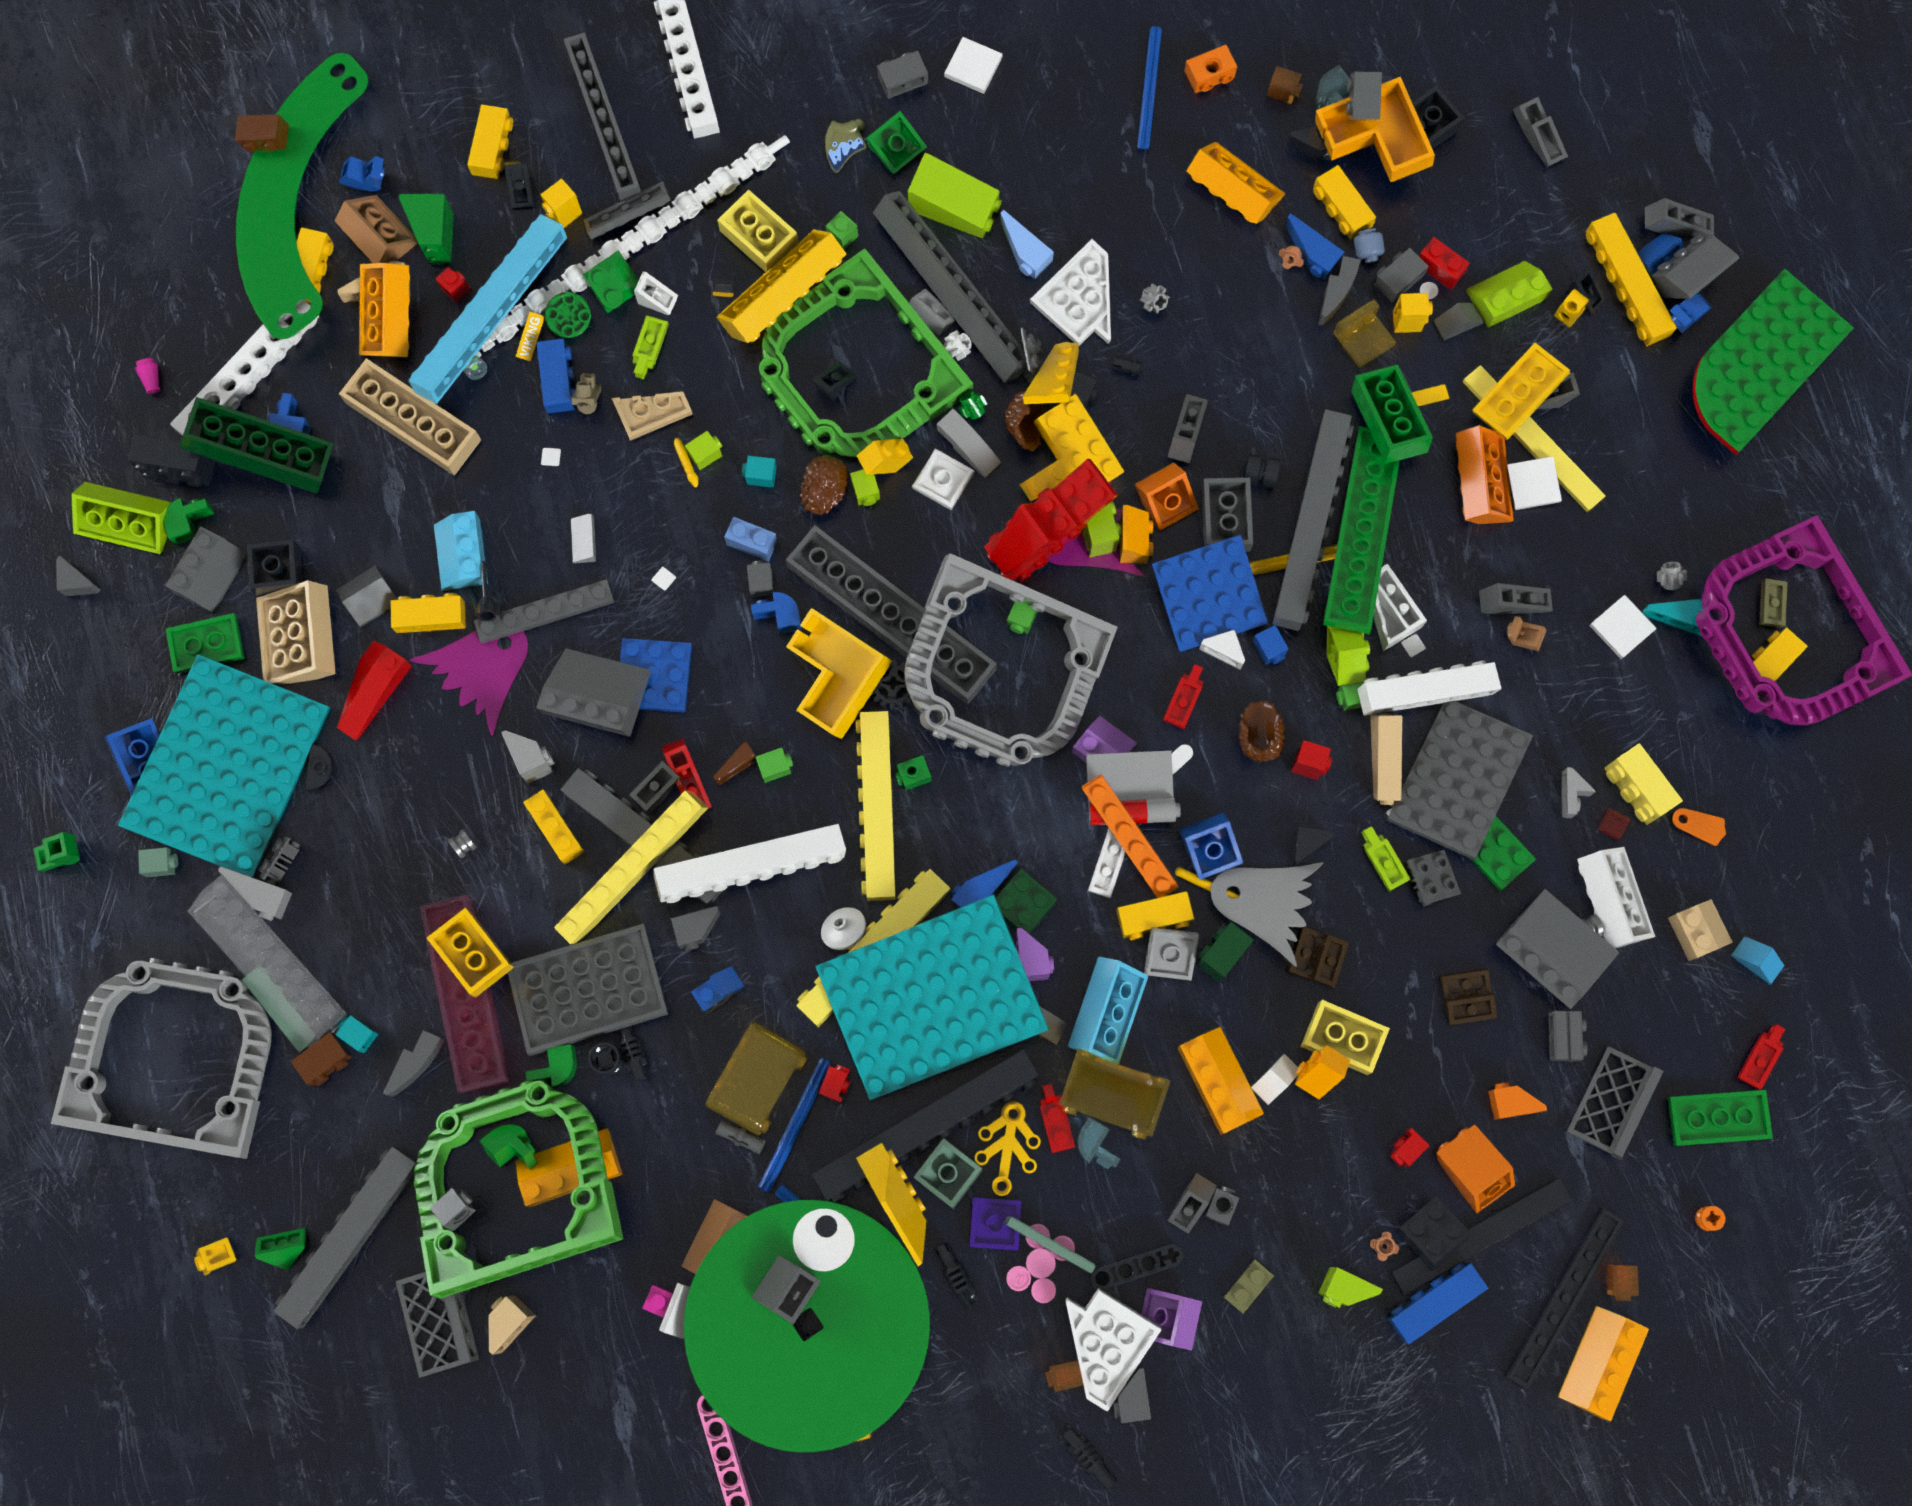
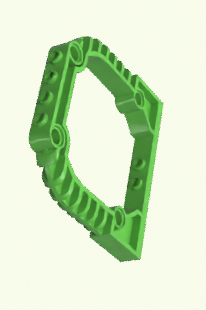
(863, 280)
(591, 1226)

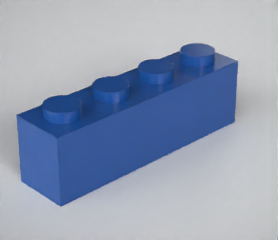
(1436, 1303)

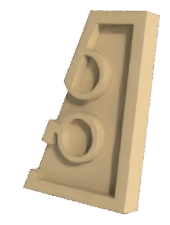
(650, 413)

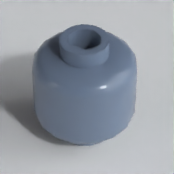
(1369, 245)

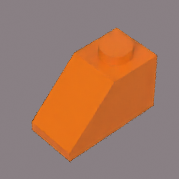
(1513, 1101)

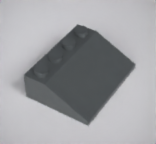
(594, 692)
(1557, 948)

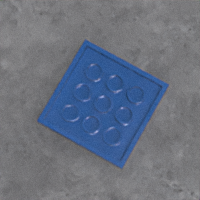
(1209, 592)

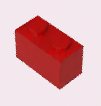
(1443, 263)
(1311, 760)

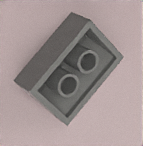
(1693, 267)
(206, 570)

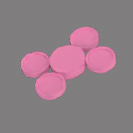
(1040, 1265)

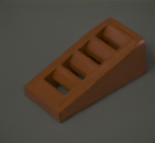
(740, 759)

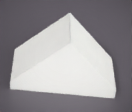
(654, 294)
(1224, 647)
(1275, 1079)

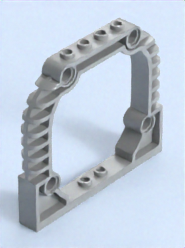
(1086, 635)
(225, 1133)

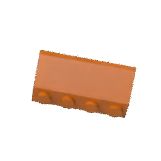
(1484, 476)

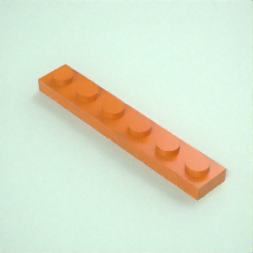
(1130, 836)

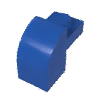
(362, 174)
(1689, 312)
(286, 415)
(783, 608)

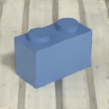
(751, 539)

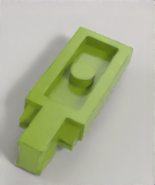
(649, 345)
(1384, 859)

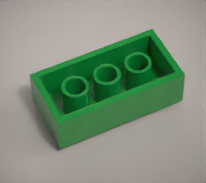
(1391, 414)

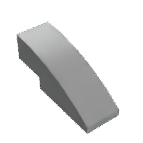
(968, 443)

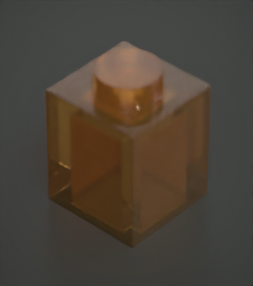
(1285, 85)
(1622, 1281)
(1064, 1375)

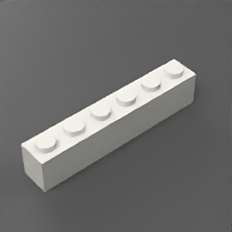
(1428, 688)

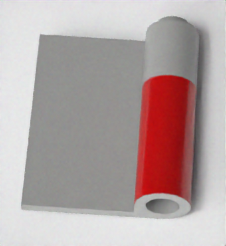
(1141, 783)

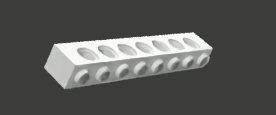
(699, 123)
(246, 358)

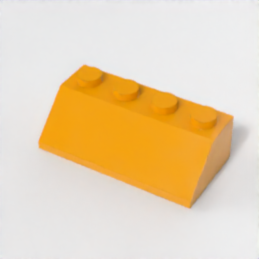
(1234, 182)
(384, 310)
(1220, 1080)
(557, 1171)
(1603, 1363)

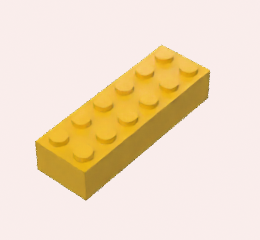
(781, 286)

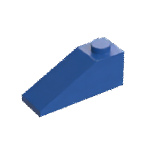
(1317, 252)
(982, 885)

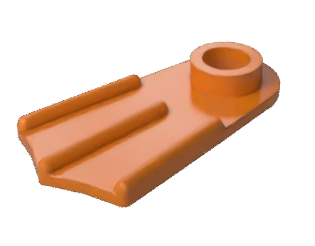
(1700, 825)

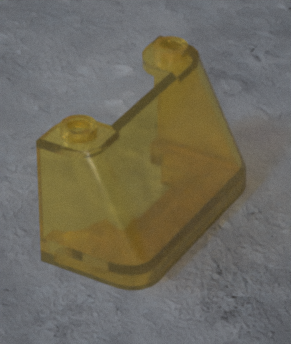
(755, 1078)
(1114, 1094)

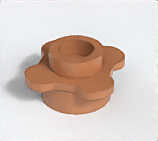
(1294, 252)
(1391, 1248)

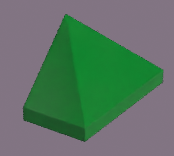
(281, 1248)

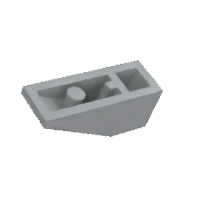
(261, 896)

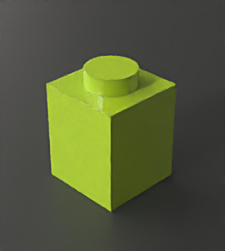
(704, 450)
(865, 488)

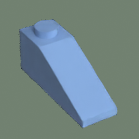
(1028, 250)

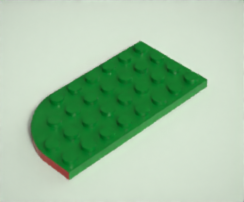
(1764, 360)

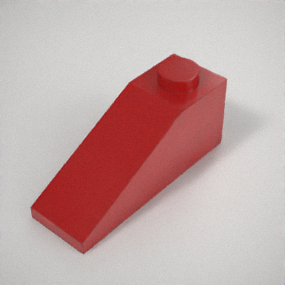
(682, 764)

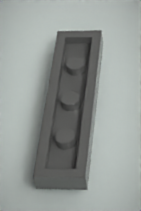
(627, 210)

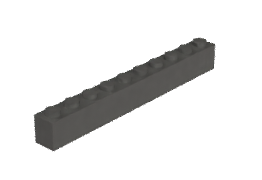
(951, 286)
(1312, 520)

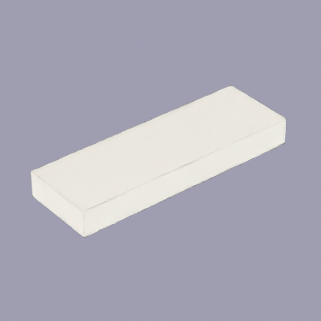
(1107, 866)

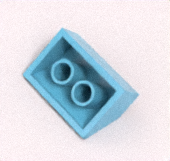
(459, 550)

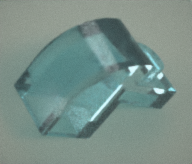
(1331, 87)
(1089, 1144)

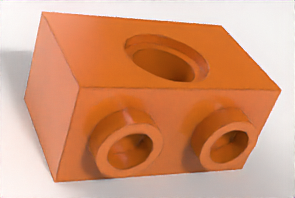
(1218, 60)

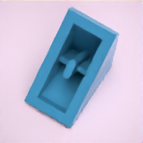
(1758, 959)

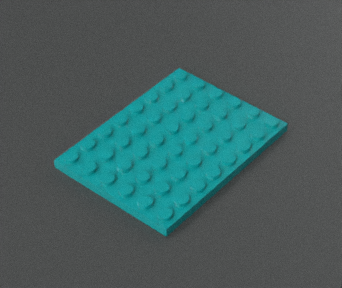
(224, 766)
(932, 997)

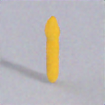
(686, 463)

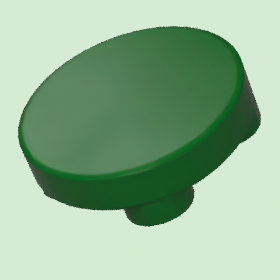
(567, 314)

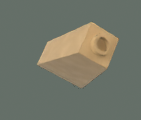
(1386, 757)

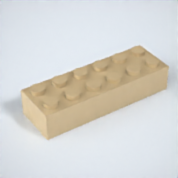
(410, 417)

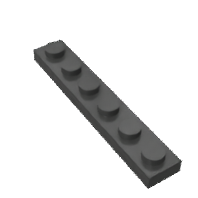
(545, 611)

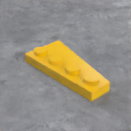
(1055, 377)

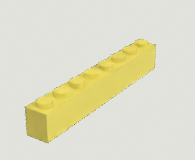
(876, 805)
(631, 867)
(909, 911)

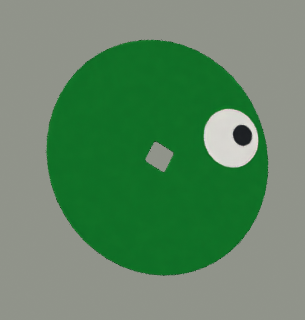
(841, 1378)

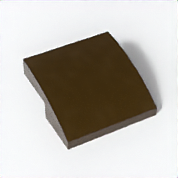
(1318, 957)
(1468, 996)

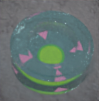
(476, 368)

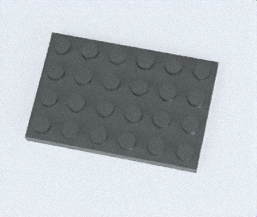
(1460, 778)
(586, 989)

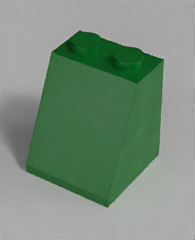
(431, 223)

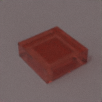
(1613, 824)

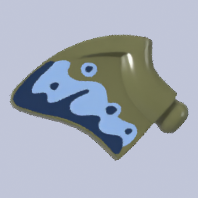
(843, 142)

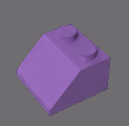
(1102, 738)
(1033, 956)
(1175, 1316)

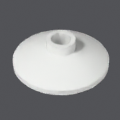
(847, 934)

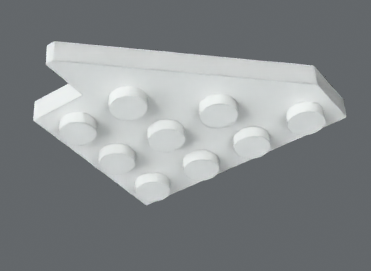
(1079, 296)
(1108, 1344)

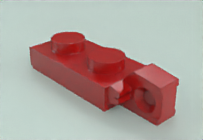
(1184, 698)
(1762, 1058)
(1055, 1121)

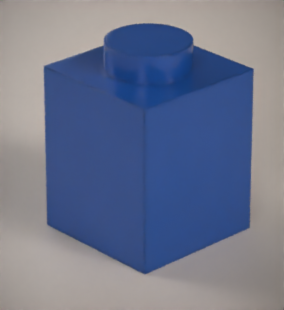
(1270, 645)

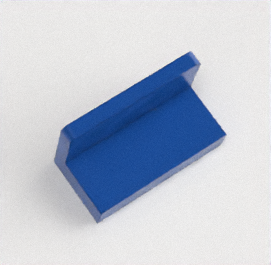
(1659, 251)

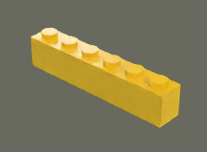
(1630, 279)

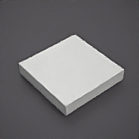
(973, 65)
(943, 479)
(1534, 483)
(1622, 627)
(674, 1317)

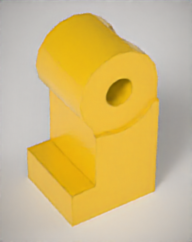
(1573, 307)

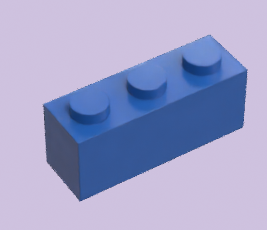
(556, 375)

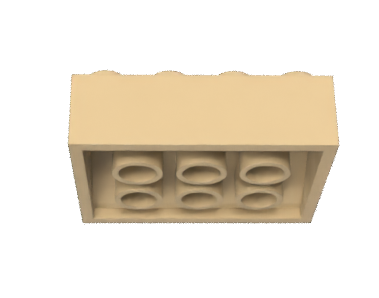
(296, 634)

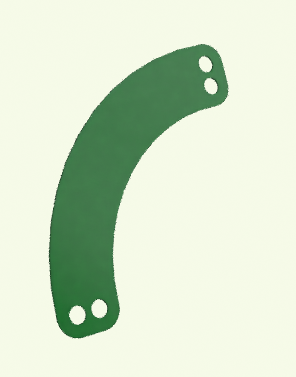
(269, 193)

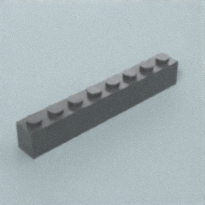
(602, 116)
(621, 819)
(346, 1238)

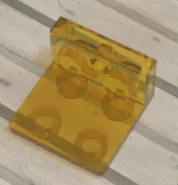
(1364, 334)

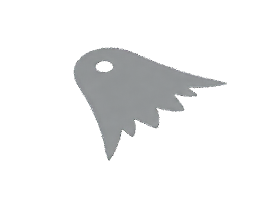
(1265, 902)

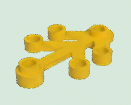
(1008, 1143)

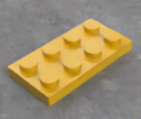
(1521, 391)

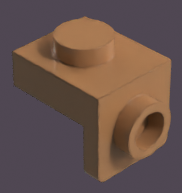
(1525, 634)

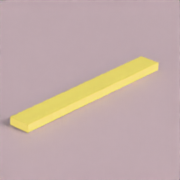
(1542, 446)

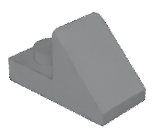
(1573, 786)

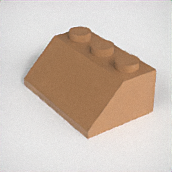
(375, 229)
(715, 1225)

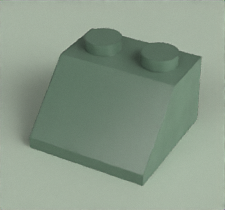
(948, 1173)

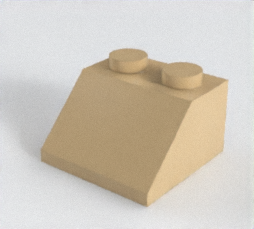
(1700, 930)
(507, 1322)

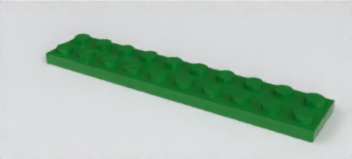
(1361, 538)

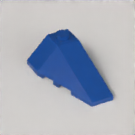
(132, 750)

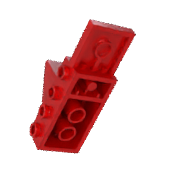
(1049, 522)

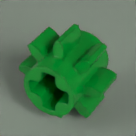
(972, 405)

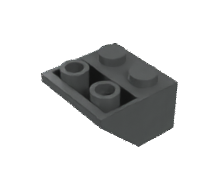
(786, 1289)

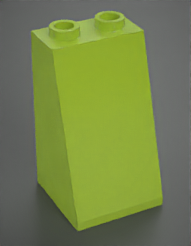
(953, 197)

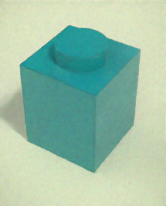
(759, 471)
(356, 1033)

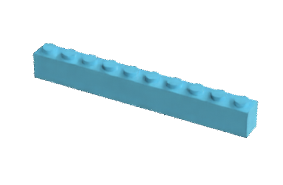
(487, 309)

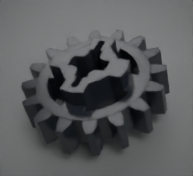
(884, 686)

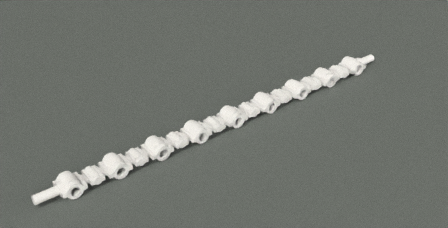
(648, 229)

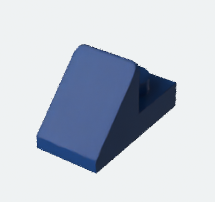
(717, 988)

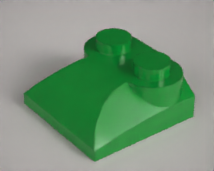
(895, 142)
(611, 281)

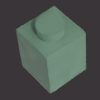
(157, 862)

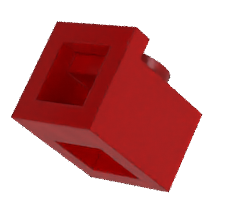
(453, 284)
(835, 1083)
(1408, 1148)

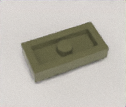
(1773, 603)
(1248, 1286)

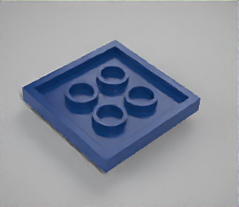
(669, 671)

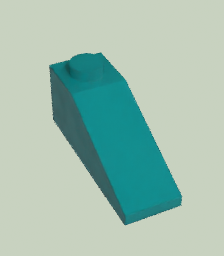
(1677, 614)

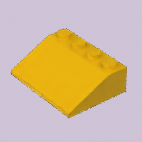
(896, 1197)

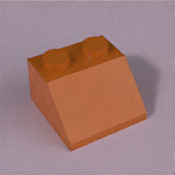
(1167, 496)

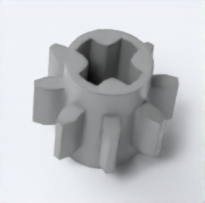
(1154, 298)
(1672, 575)

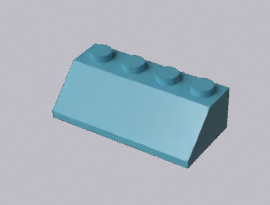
(1108, 1009)

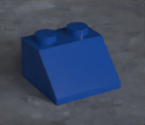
(1211, 846)

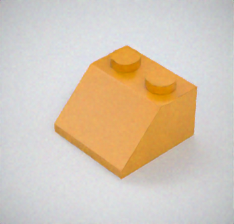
(1135, 535)

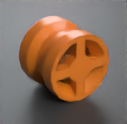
(1704, 1218)

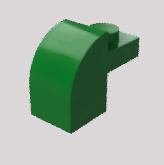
(180, 518)
(57, 851)
(561, 1067)
(507, 1142)

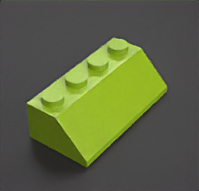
(119, 517)

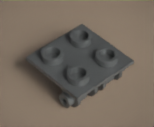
(1033, 350)
(280, 847)
(1433, 877)

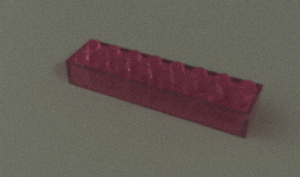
(468, 1021)

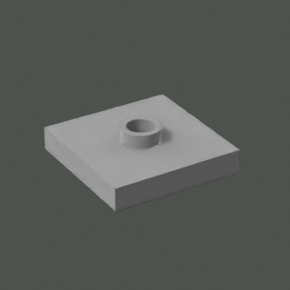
(1171, 953)

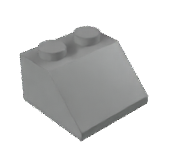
(529, 757)

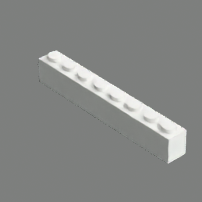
(749, 863)

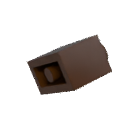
(261, 132)
(322, 1059)

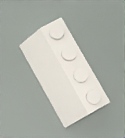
(1616, 897)

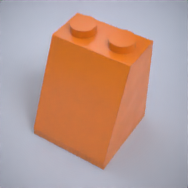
(1476, 1168)

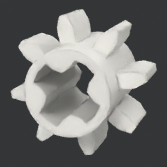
(958, 345)

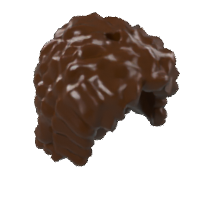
(1020, 422)
(823, 484)
(1261, 732)

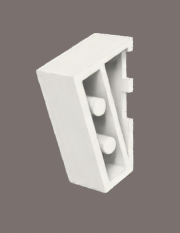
(1395, 611)

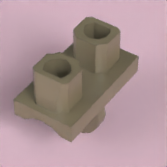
(586, 393)

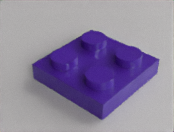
(988, 1225)

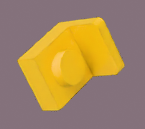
(214, 1256)

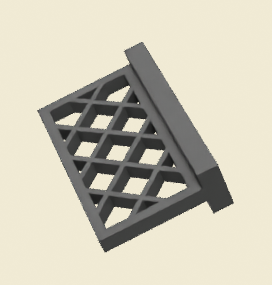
(1636, 1106)
(457, 1319)

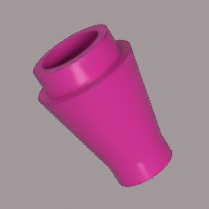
(148, 374)

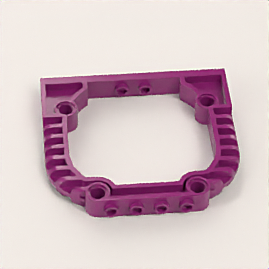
(1811, 546)

